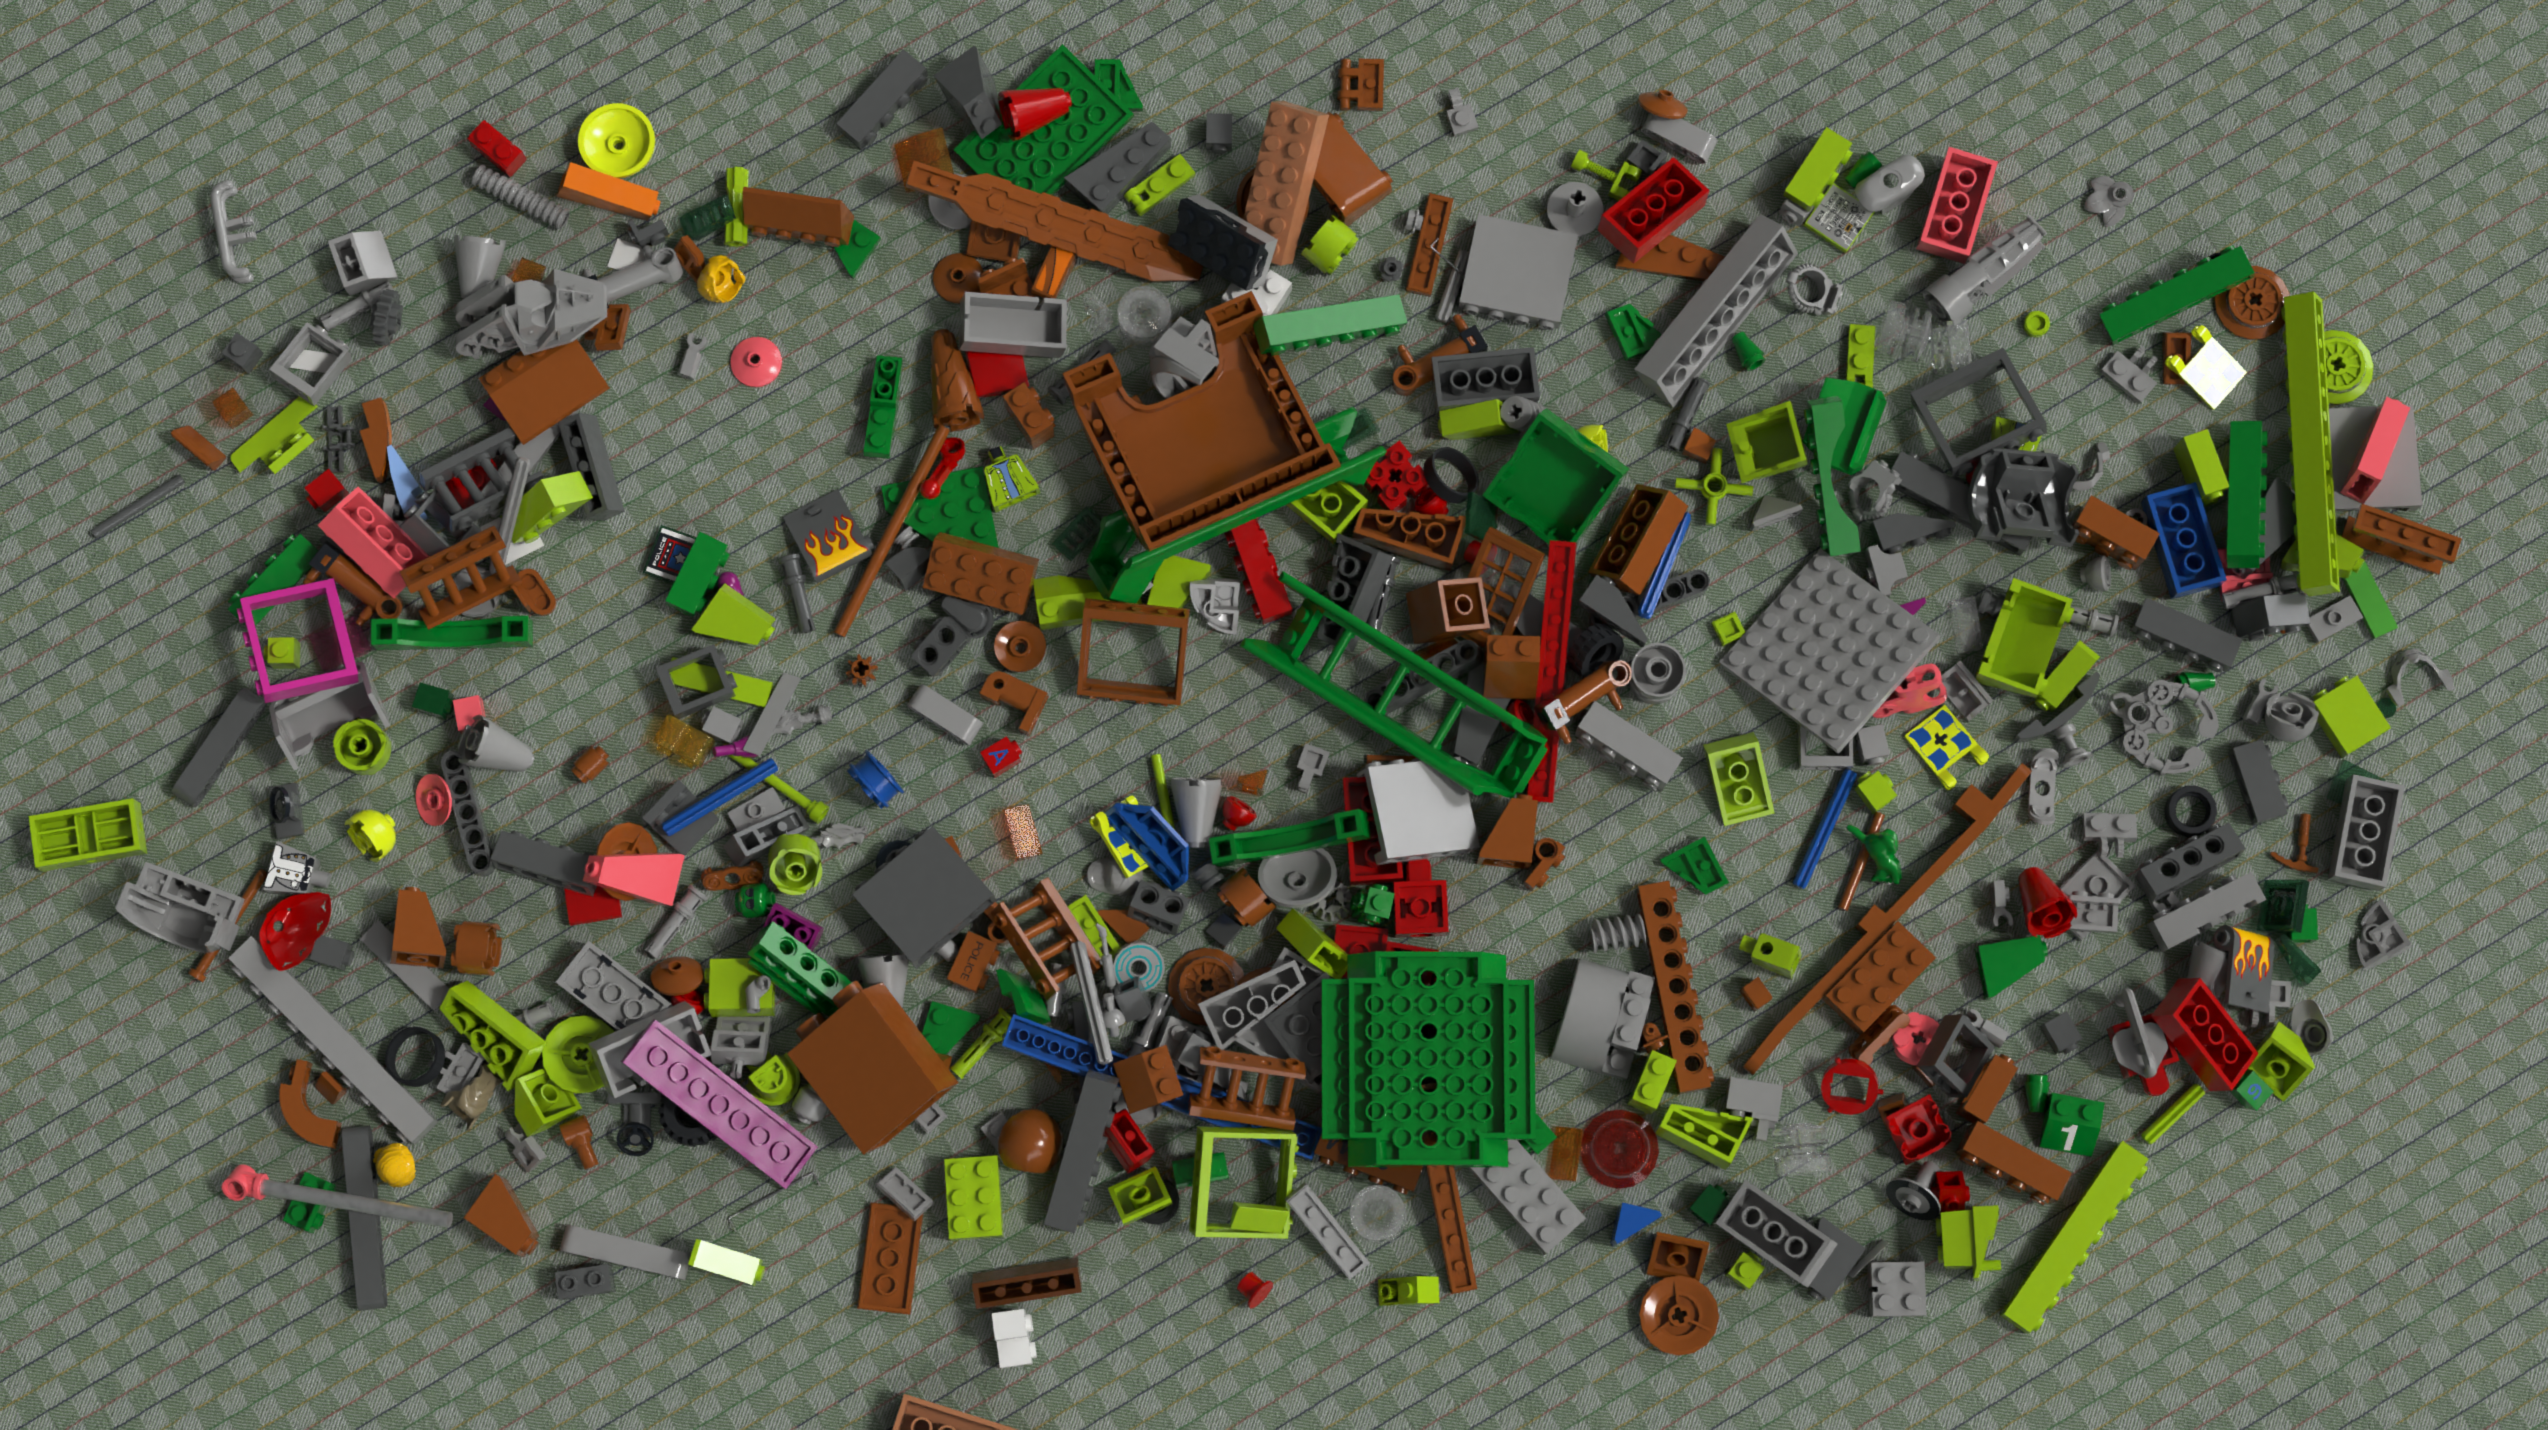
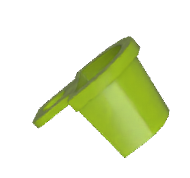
(775, 1080)

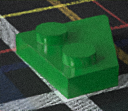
(1114, 77)
(860, 247)
(1632, 331)
(1697, 866)
(947, 1026)

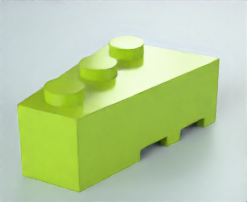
(1819, 170)
(549, 503)
(1704, 1133)

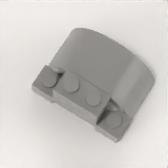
(1601, 1016)

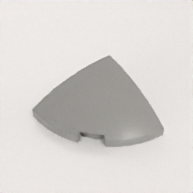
(1217, 602)
(2380, 937)

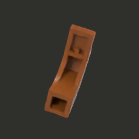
(298, 1114)

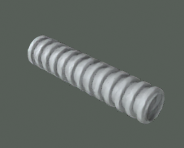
(520, 197)

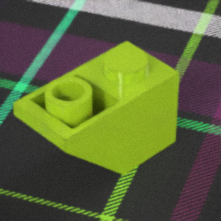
(1408, 1291)

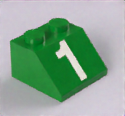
(2071, 1124)

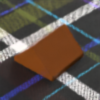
(1676, 1256)

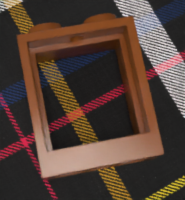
(1987, 1089)

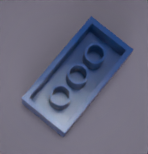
(2185, 540)

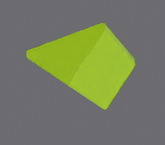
(1140, 1196)

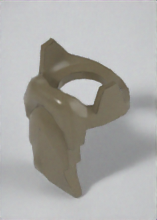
(472, 1098)

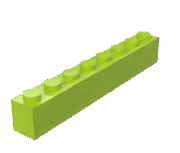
(2074, 1237)

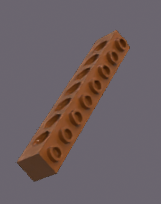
(1685, 1080)

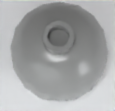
(2290, 717)

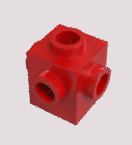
(1952, 1196)

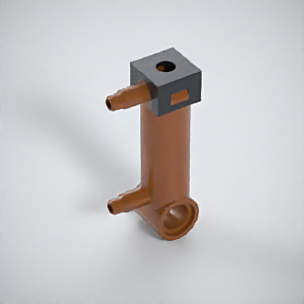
(1421, 369)
(352, 578)
(1556, 711)

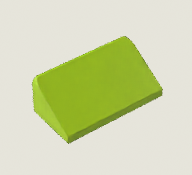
(1258, 1217)

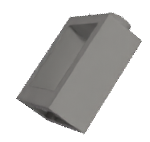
(281, 374)
(1822, 762)

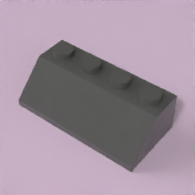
(1484, 377)

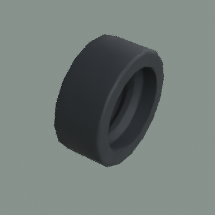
(2204, 796)

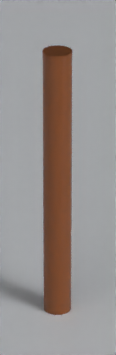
(1859, 865)

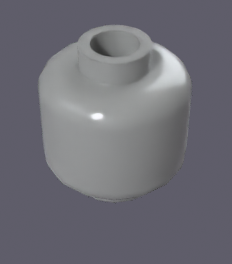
(808, 1105)

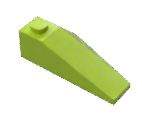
(1062, 600)

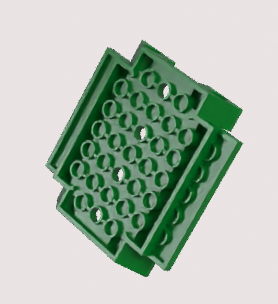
(1379, 1059)

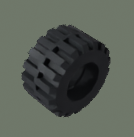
(676, 1130)

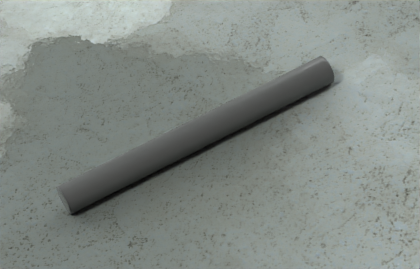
(138, 506)

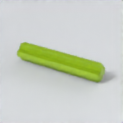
(2173, 1113)

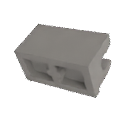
(1965, 691)

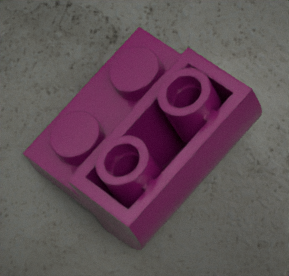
(796, 925)

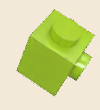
(282, 653)
(1875, 790)
(1745, 1270)

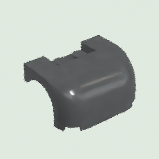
(2022, 496)

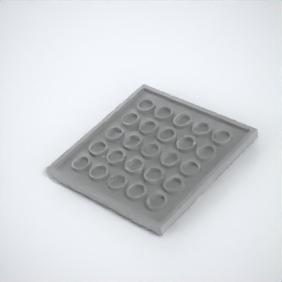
(1829, 650)

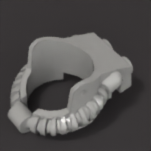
(1827, 292)
(1886, 481)

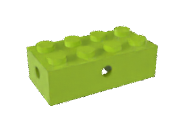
(87, 835)

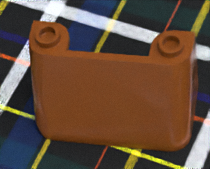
(1347, 174)

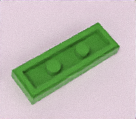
(2370, 602)

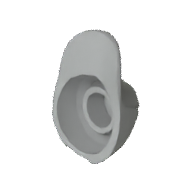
(1108, 878)
(2311, 1027)

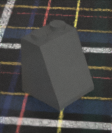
(971, 92)

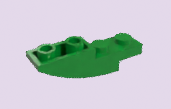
(883, 407)

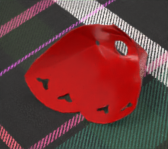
(298, 928)

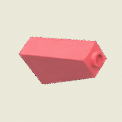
(2375, 450)
(641, 876)

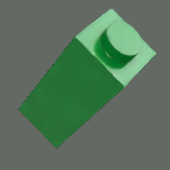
(2007, 962)

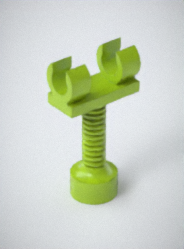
(1633, 173)

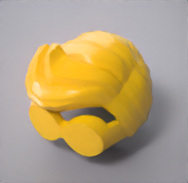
(716, 281)
(395, 1165)

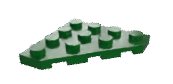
(959, 509)

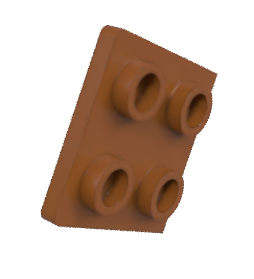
(1007, 280)

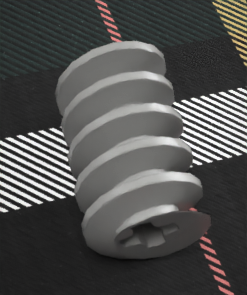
(1520, 412)
(1617, 932)

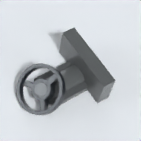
(286, 810)
(636, 1120)

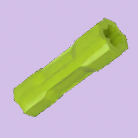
(736, 231)

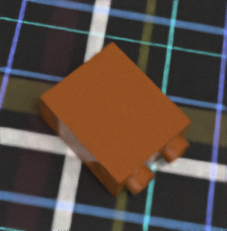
(870, 1065)

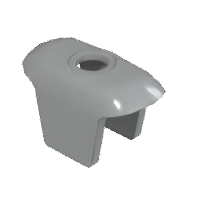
(1878, 197)

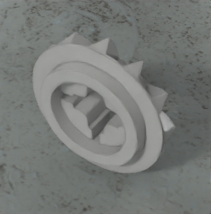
(1334, 912)

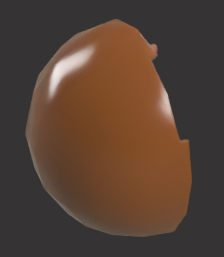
(1031, 1142)

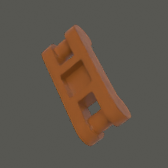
(1878, 1034)

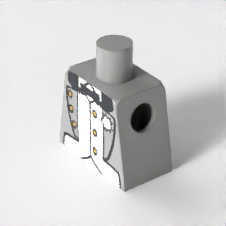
(294, 872)

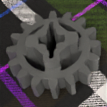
(386, 317)

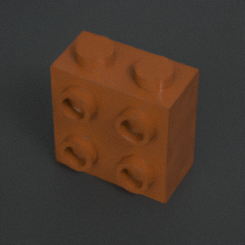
(1026, 411)

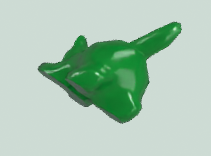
(1881, 848)

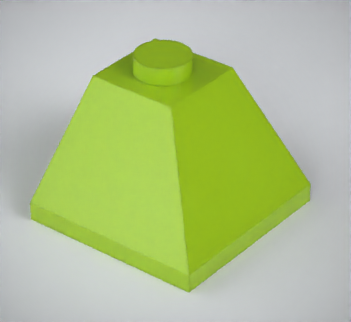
(2282, 1061)
(542, 1102)

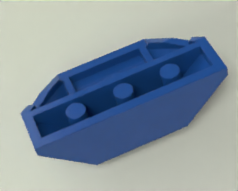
(1152, 840)

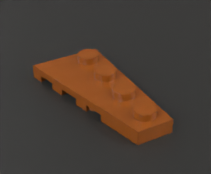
(1675, 258)

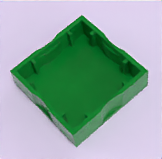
(1556, 480)

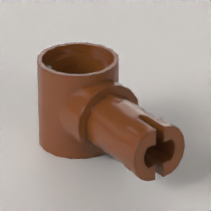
(578, 1135)

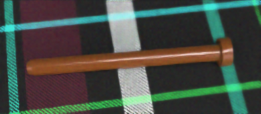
(248, 895)

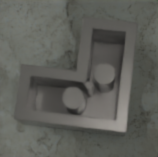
(2270, 616)

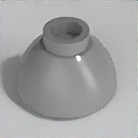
(2097, 573)

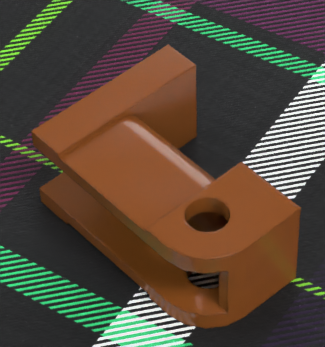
(1017, 695)

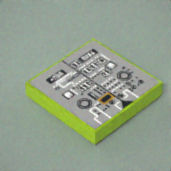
(1839, 218)

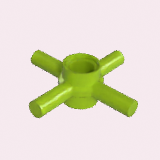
(1714, 476)

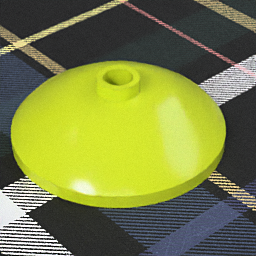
(615, 125)

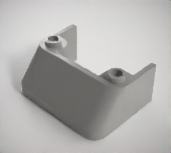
(313, 714)

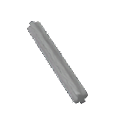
(512, 506)
(1091, 1003)

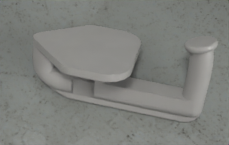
(2143, 1044)

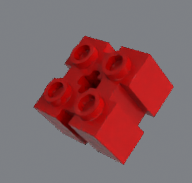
(1411, 481)

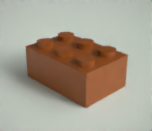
(2114, 533)

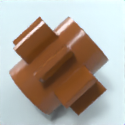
(868, 673)

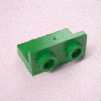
(308, 1215)

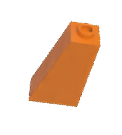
(607, 192)

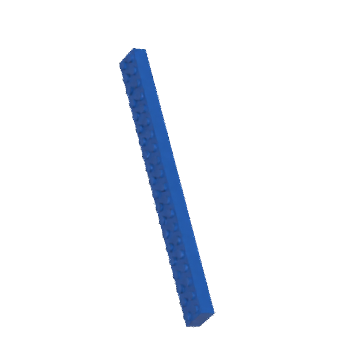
(1079, 1056)

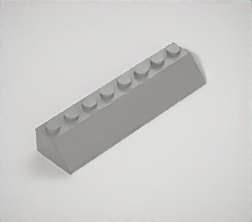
(1716, 310)

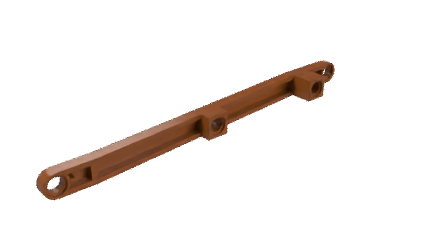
(1973, 807)

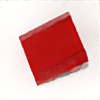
(1918, 1129)

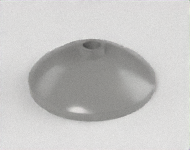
(1310, 869)

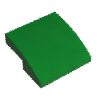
(1025, 997)

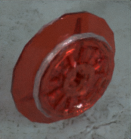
(1599, 1147)

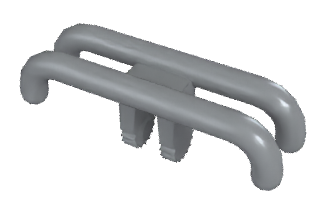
(223, 227)

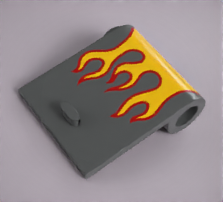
(828, 536)
(2248, 967)

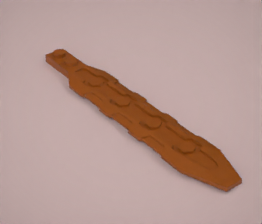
(1057, 223)

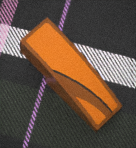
(1054, 272)
(377, 437)

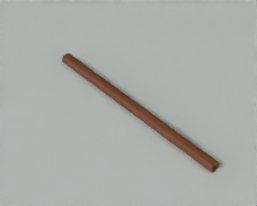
(891, 531)

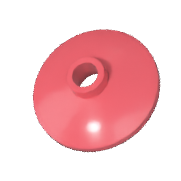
(762, 372)
(433, 799)

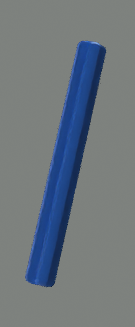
(1662, 570)
(719, 797)
(1824, 829)

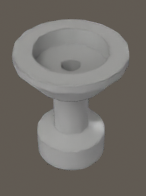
(2075, 755)

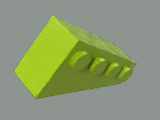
(493, 1032)

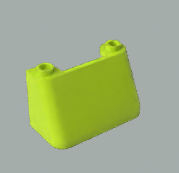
(2023, 639)

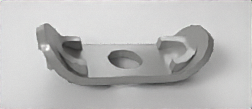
(2043, 769)

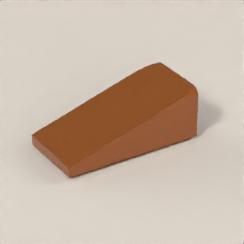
(2175, 344)

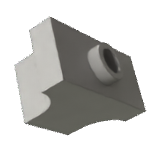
(1884, 569)

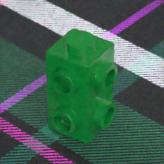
(1372, 904)

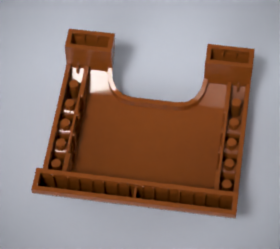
(1208, 446)

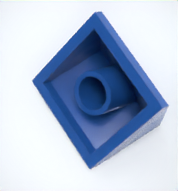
(1631, 1220)

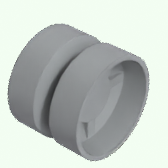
(1657, 673)

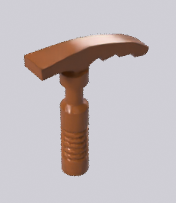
(2303, 839)

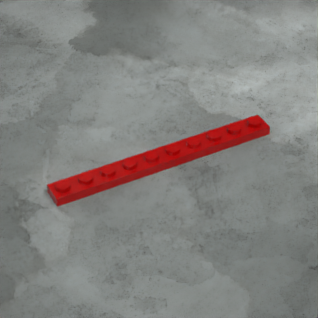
(1553, 658)

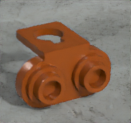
(535, 593)

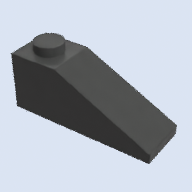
(1609, 606)
(758, 839)
(1188, 1055)

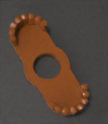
(748, 875)

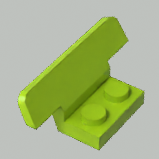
(278, 440)

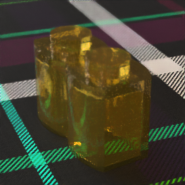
(683, 741)

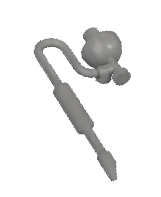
(1111, 1016)

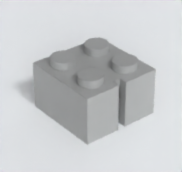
(1899, 1289)

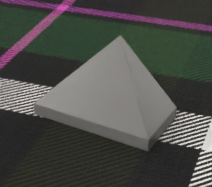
(1773, 511)

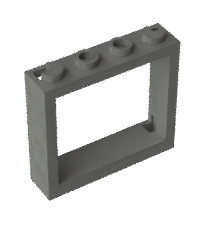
(1960, 379)

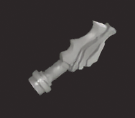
(794, 720)
(840, 835)

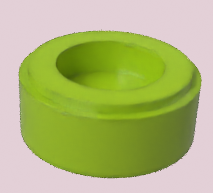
(2036, 324)

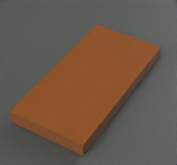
(889, 1260)

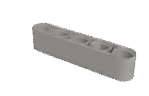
(625, 1252)

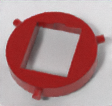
(1849, 1105)

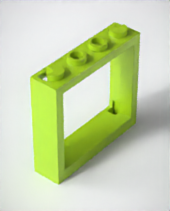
(1202, 1170)

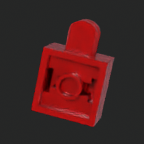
(1420, 903)
(2159, 1083)

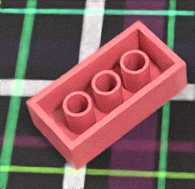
(1957, 205)
(372, 540)

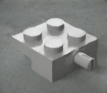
(740, 1042)

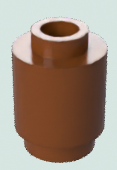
(590, 764)

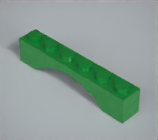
(1826, 424)
(484, 633)
(1307, 836)

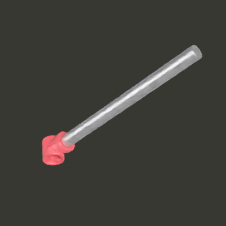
(246, 1182)

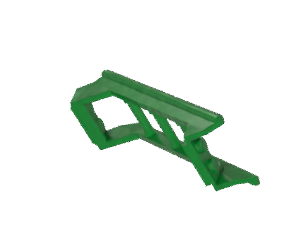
(1129, 580)
(1515, 763)

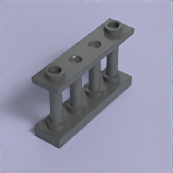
(458, 467)

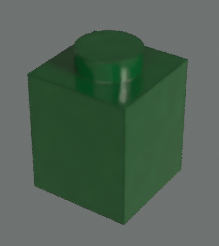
(433, 701)
(1709, 1204)

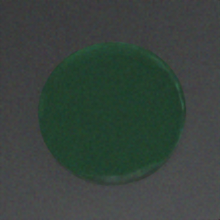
(2386, 707)

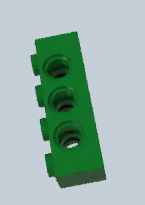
(796, 969)

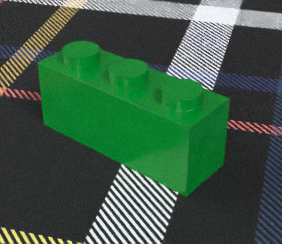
(697, 575)

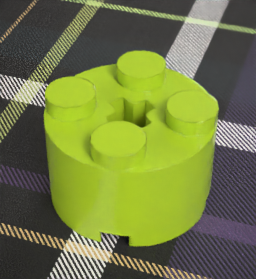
(1329, 244)
(366, 733)
(795, 864)

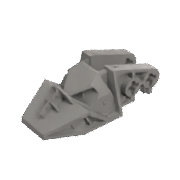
(529, 313)

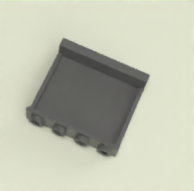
(924, 896)

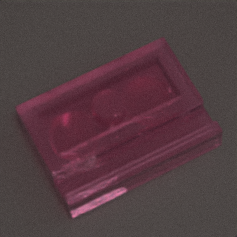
(327, 647)

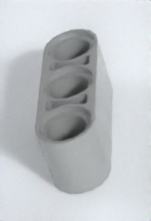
(1680, 137)
(945, 714)

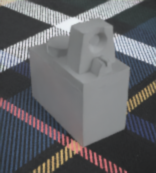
(1758, 1100)

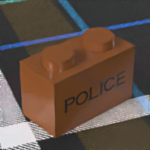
(973, 963)

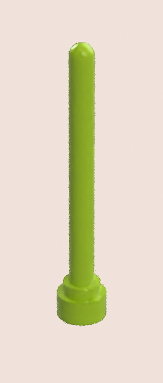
(815, 809)

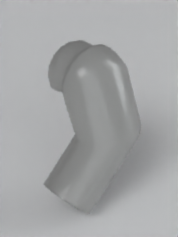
(755, 992)

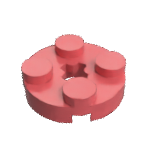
(1903, 1040)

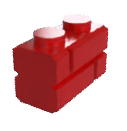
(497, 148)
(1128, 1142)

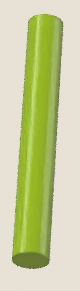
(1162, 789)

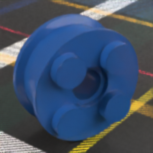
(875, 780)

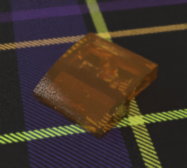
(925, 148)

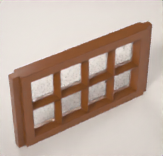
(1507, 578)

